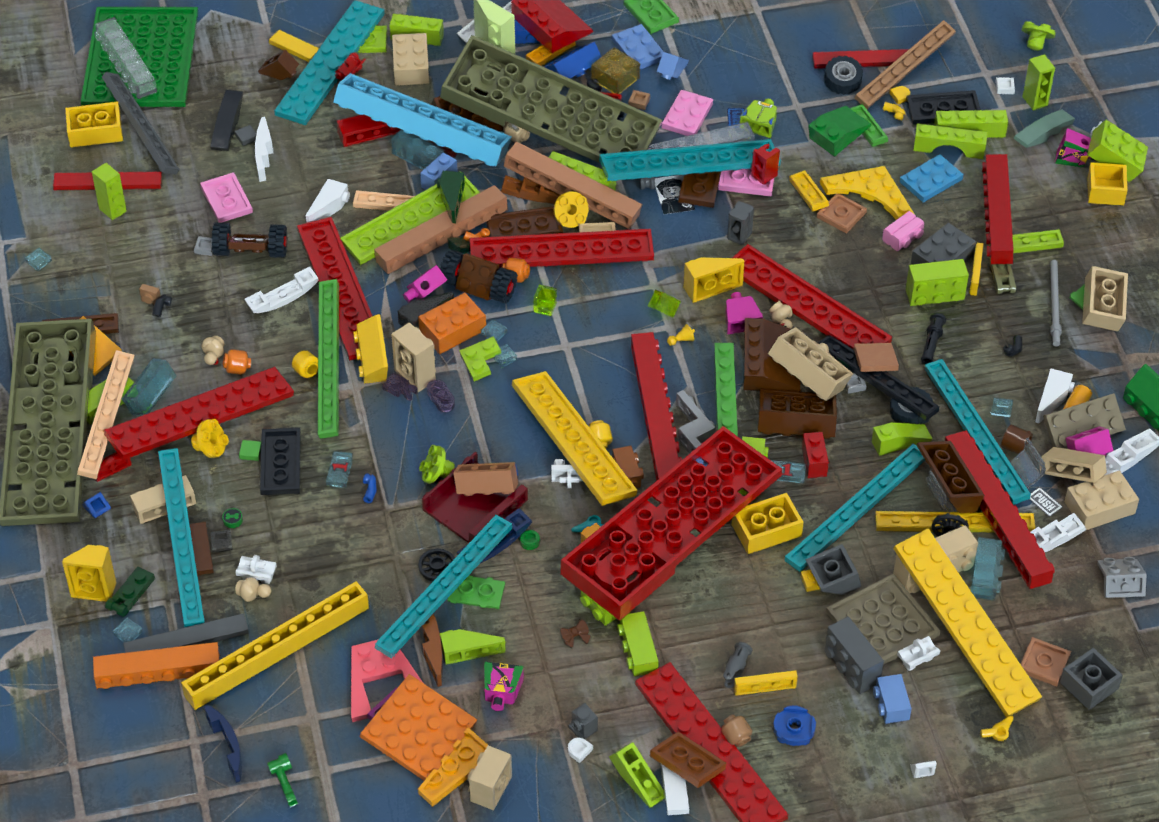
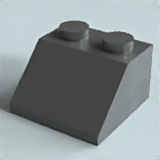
(834, 571)

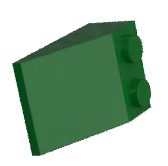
(837, 129)

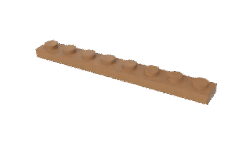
(905, 64)

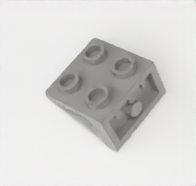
(1123, 577)

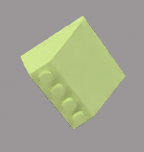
(494, 24)

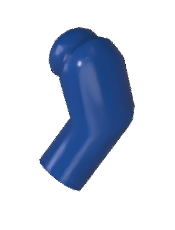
(371, 489)

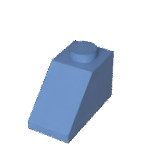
(671, 65)

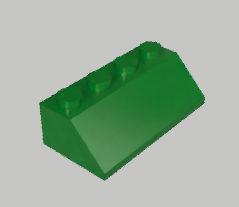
(1143, 394)

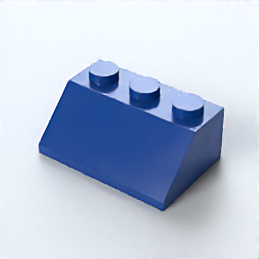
(576, 61)

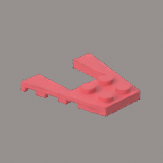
(372, 665)

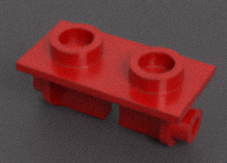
(354, 65)

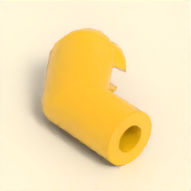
(899, 112)

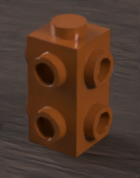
(628, 462)

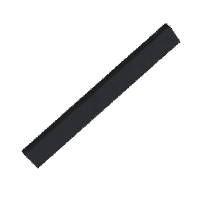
(883, 381)

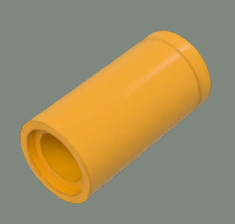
(1079, 395)

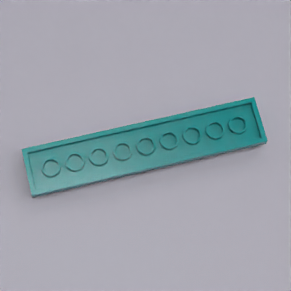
(319, 74)
(680, 160)

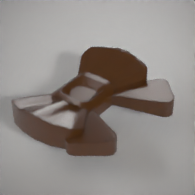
(580, 629)

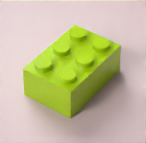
(1115, 146)
(937, 282)

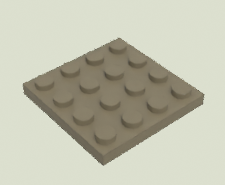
(886, 617)

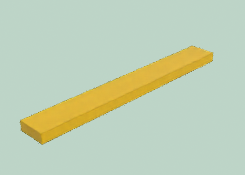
(923, 520)

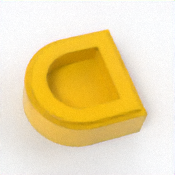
(899, 94)

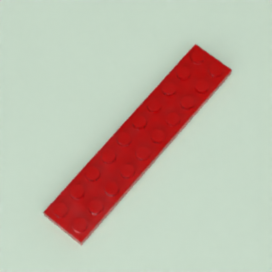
(567, 248)
(332, 262)
(807, 301)
(185, 416)
(685, 713)

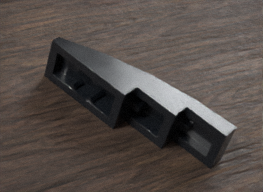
(226, 120)

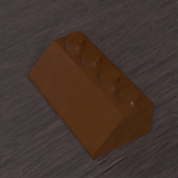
(952, 475)

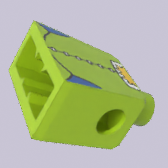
(760, 117)

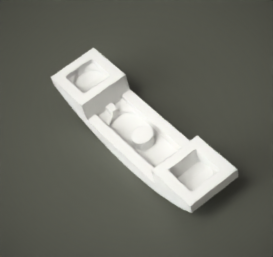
(284, 294)

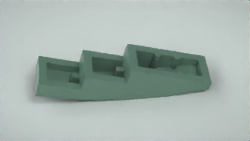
(1043, 128)

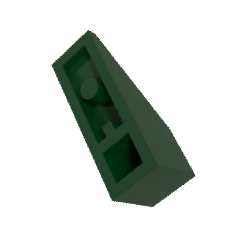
(451, 189)

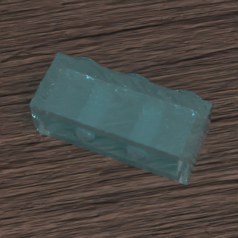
(414, 149)
(149, 387)
(987, 569)

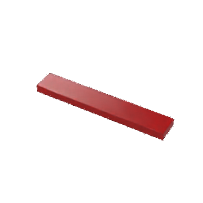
(866, 58)
(129, 180)

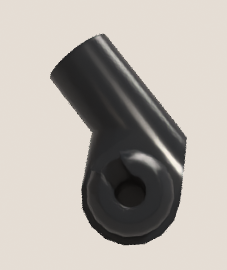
(594, 84)
(159, 304)
(1015, 348)

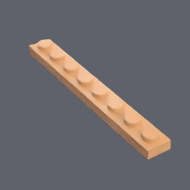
(105, 414)

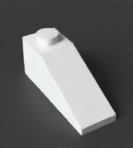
(328, 201)
(1055, 392)

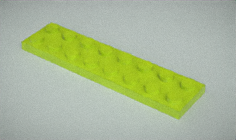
(398, 221)

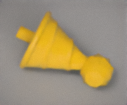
(685, 334)

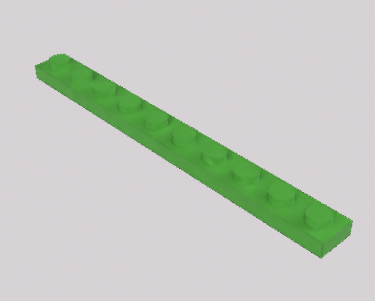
(328, 359)

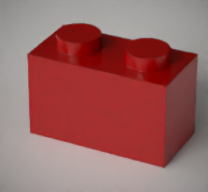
(815, 455)

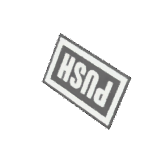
(1045, 501)

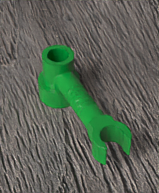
(279, 767)

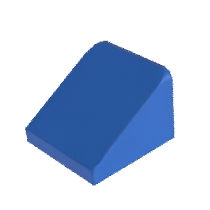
(96, 505)

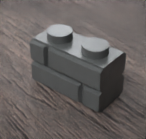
(740, 223)

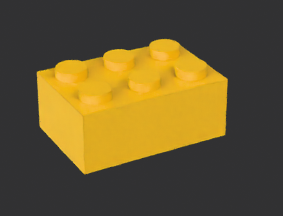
(94, 124)
(767, 523)

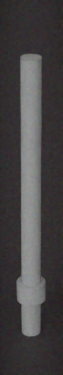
(1055, 328)

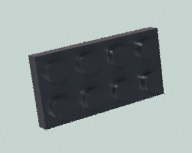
(924, 106)
(280, 461)

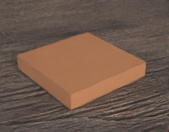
(842, 213)
(876, 357)
(1045, 661)

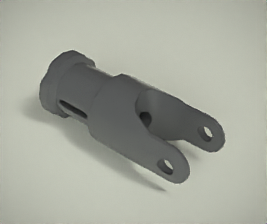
(736, 663)

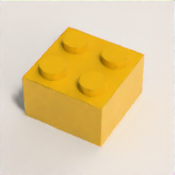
(1107, 183)

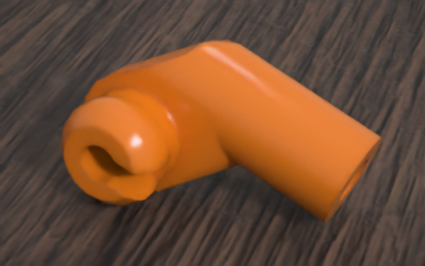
(483, 233)

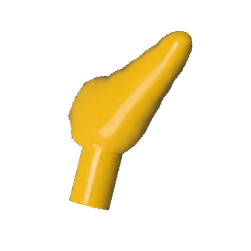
(999, 730)

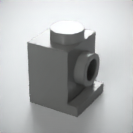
(583, 722)

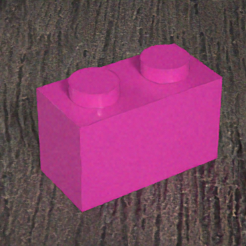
(1091, 441)

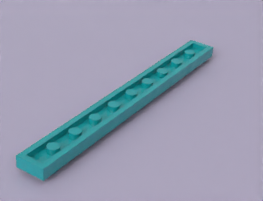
(972, 422)
(855, 507)
(181, 538)
(443, 586)

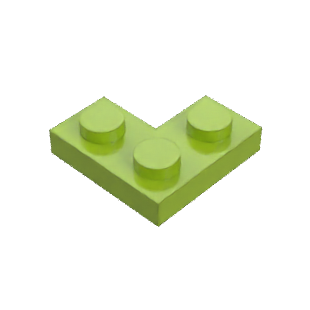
(476, 356)

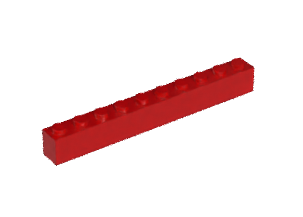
(655, 403)
(1004, 516)

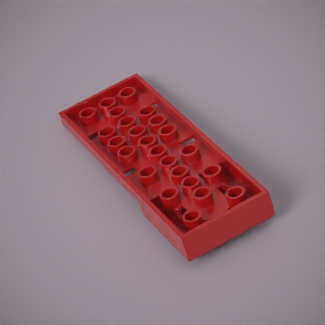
(659, 537)

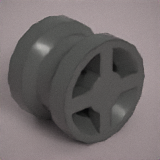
(647, 183)

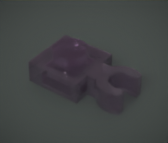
(398, 385)

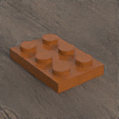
(688, 759)

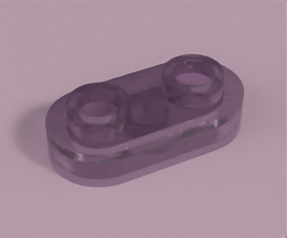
(443, 398)

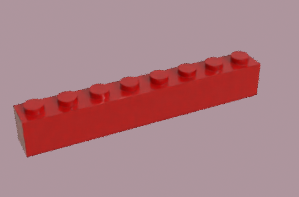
(999, 209)

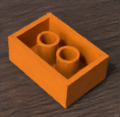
(452, 322)

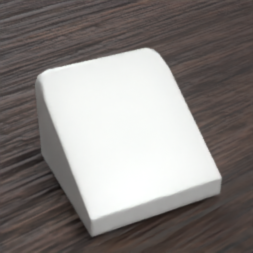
(923, 769)

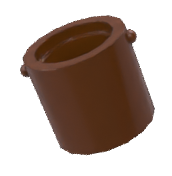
(1015, 439)

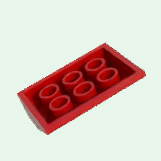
(550, 22)

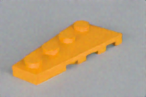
(454, 768)

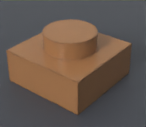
(639, 100)
(149, 293)

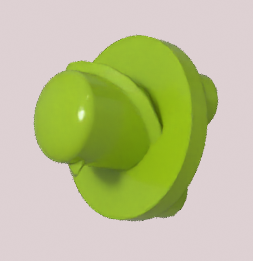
(1037, 34)
(435, 465)

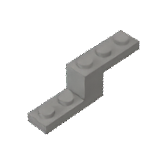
(698, 429)

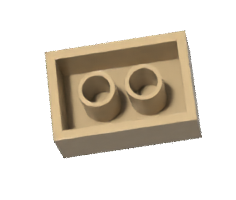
(410, 59)
(1105, 298)
(413, 356)
(1102, 501)

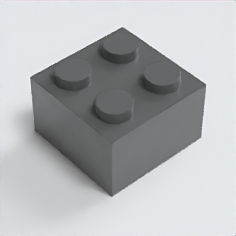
(1091, 678)

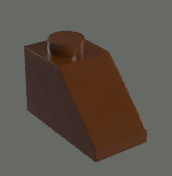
(279, 66)

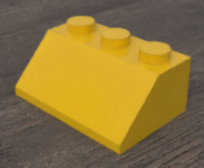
(371, 350)
(90, 573)

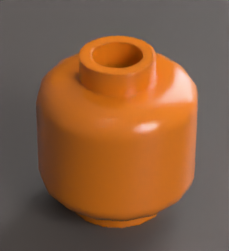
(519, 266)
(236, 362)

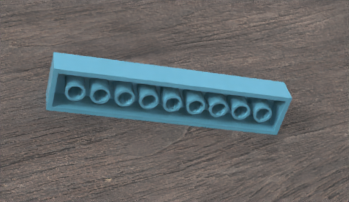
(422, 119)

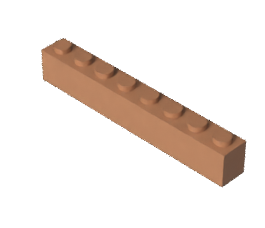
(564, 179)
(439, 229)

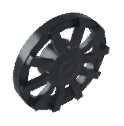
(948, 525)
(436, 563)

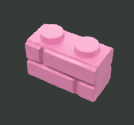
(903, 231)

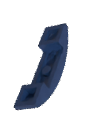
(520, 523)
(219, 723)

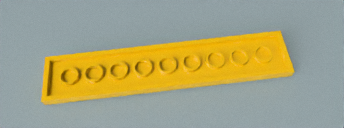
(574, 438)
(967, 623)

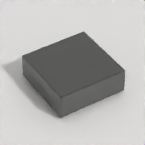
(246, 135)

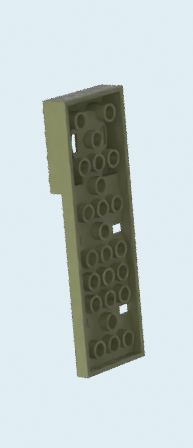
(531, 96)
(47, 401)

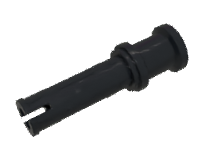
(934, 332)

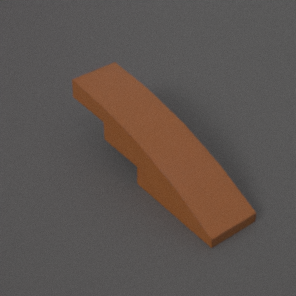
(528, 190)
(432, 649)

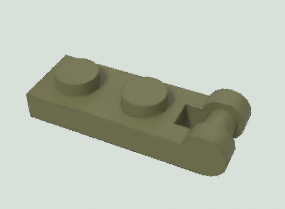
(1001, 274)

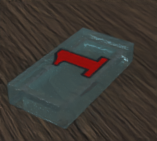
(339, 469)
(791, 471)

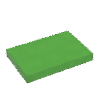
(652, 14)

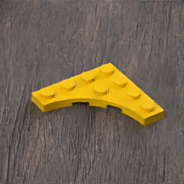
(872, 185)

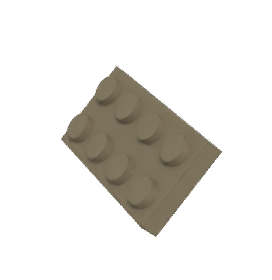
(1083, 417)

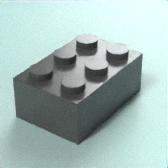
(944, 245)
(853, 655)

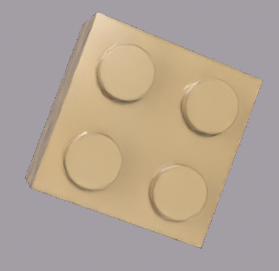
(490, 777)

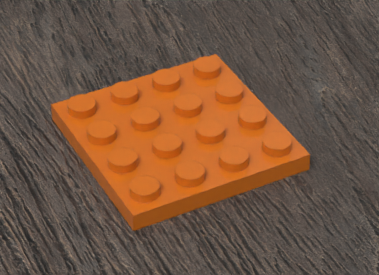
(417, 727)

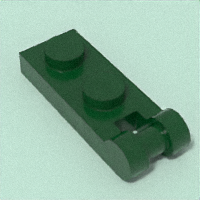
(130, 591)

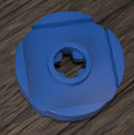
(791, 736)

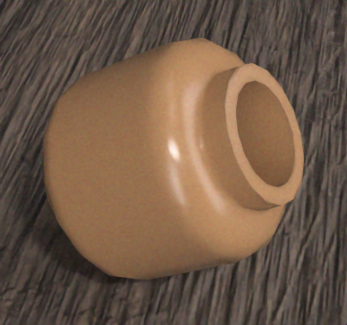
(736, 730)

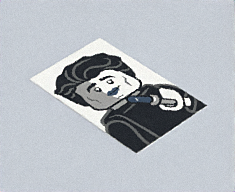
(668, 192)

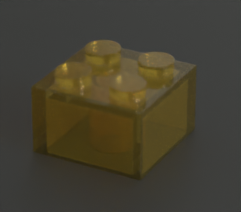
(615, 71)

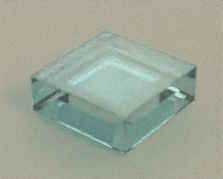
(38, 259)
(494, 329)
(506, 356)
(1001, 407)
(127, 630)

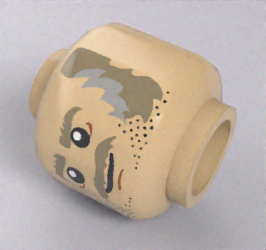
(517, 133)

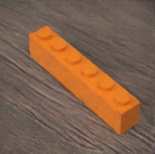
(153, 665)

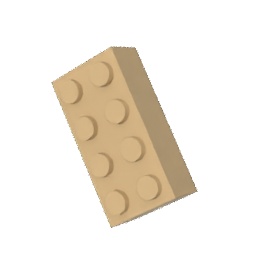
(810, 364)
(958, 546)

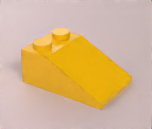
(712, 276)

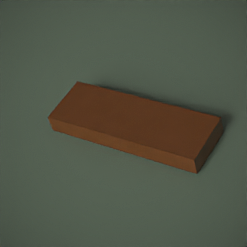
(201, 548)

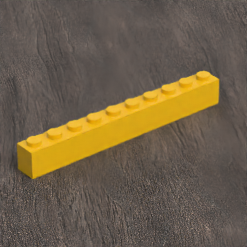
(275, 645)

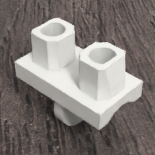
(564, 473)
(256, 568)
(918, 652)

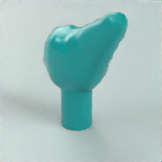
(589, 522)

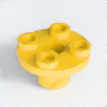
(571, 209)
(210, 438)

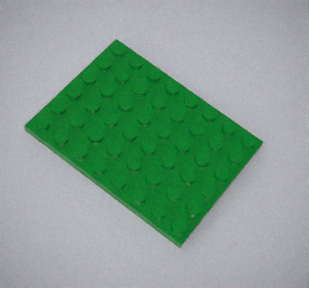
(163, 41)

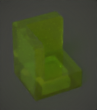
(545, 300)
(664, 303)

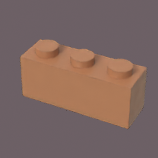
(486, 478)

